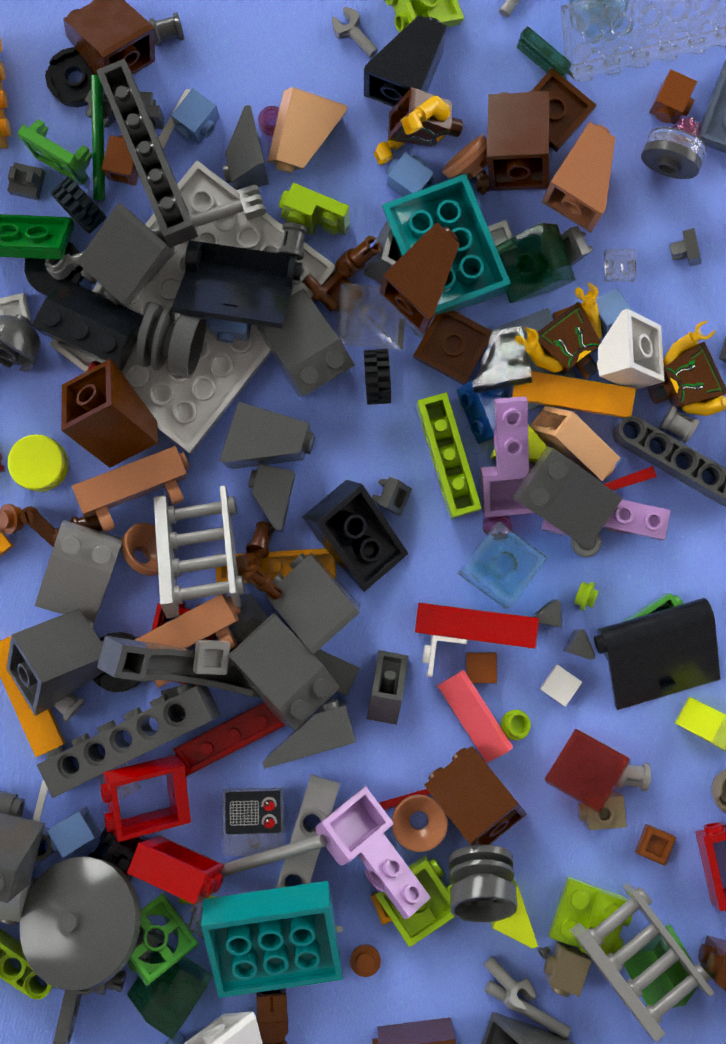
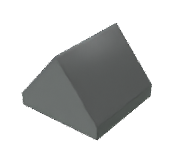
(550, 613)
(580, 645)

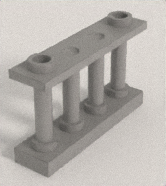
(169, 541)
(611, 964)

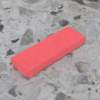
(475, 716)

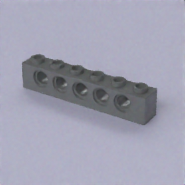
(147, 153)
(60, 772)

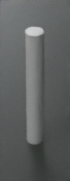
(531, 1011)

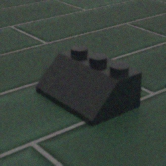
(89, 323)

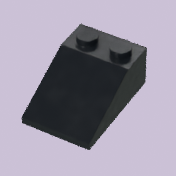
(356, 533)

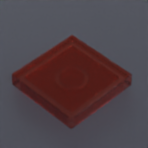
(587, 770)

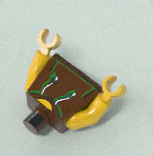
(418, 120)
(568, 338)
(691, 377)

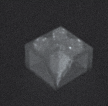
(368, 318)

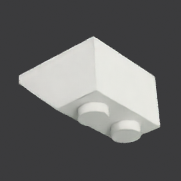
(632, 352)

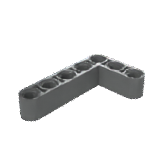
(666, 459)

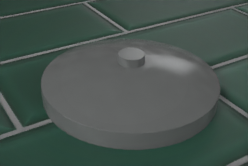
(80, 923)

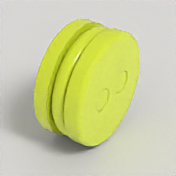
(38, 463)

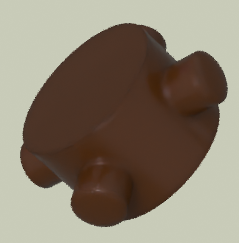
(483, 182)

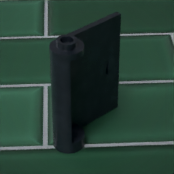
(237, 284)
(660, 652)

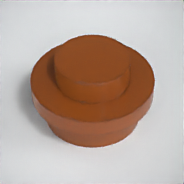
(10, 519)
(365, 960)

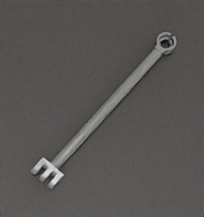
(249, 202)

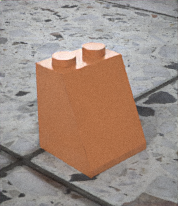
(583, 179)

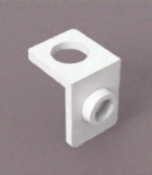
(429, 650)

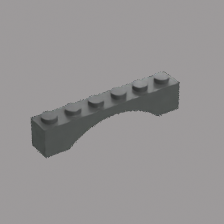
(154, 661)

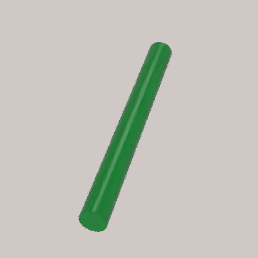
(97, 115)

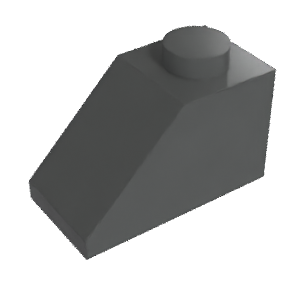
(273, 492)
(387, 687)

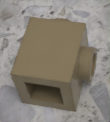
(610, 817)
(567, 969)

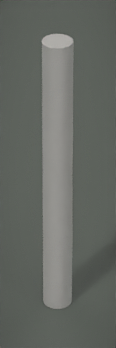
(274, 855)

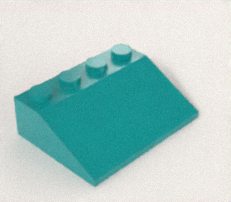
(477, 267)
(271, 939)

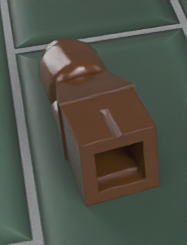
(272, 1016)

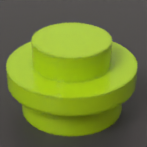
(586, 595)
(515, 724)

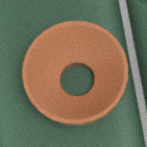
(469, 160)
(142, 538)
(424, 838)

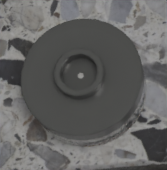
(673, 153)

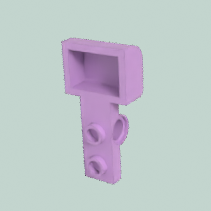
(512, 459)
(630, 519)
(359, 830)

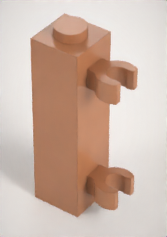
(131, 482)
(197, 624)

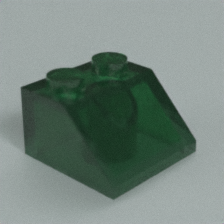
(537, 262)
(171, 996)

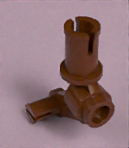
(346, 266)
(35, 520)
(249, 563)

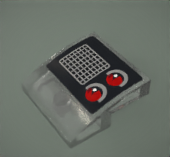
(252, 820)

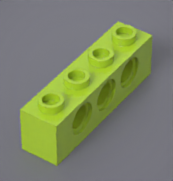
(448, 456)

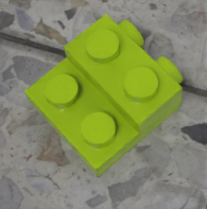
(446, 11)
(314, 209)
(589, 907)
(432, 913)

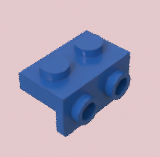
(480, 409)

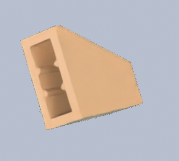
(301, 128)
(575, 440)

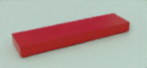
(477, 625)
(227, 738)

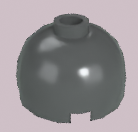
(18, 342)

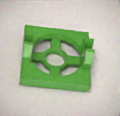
(54, 155)
(186, 940)

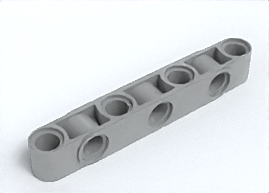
(318, 801)

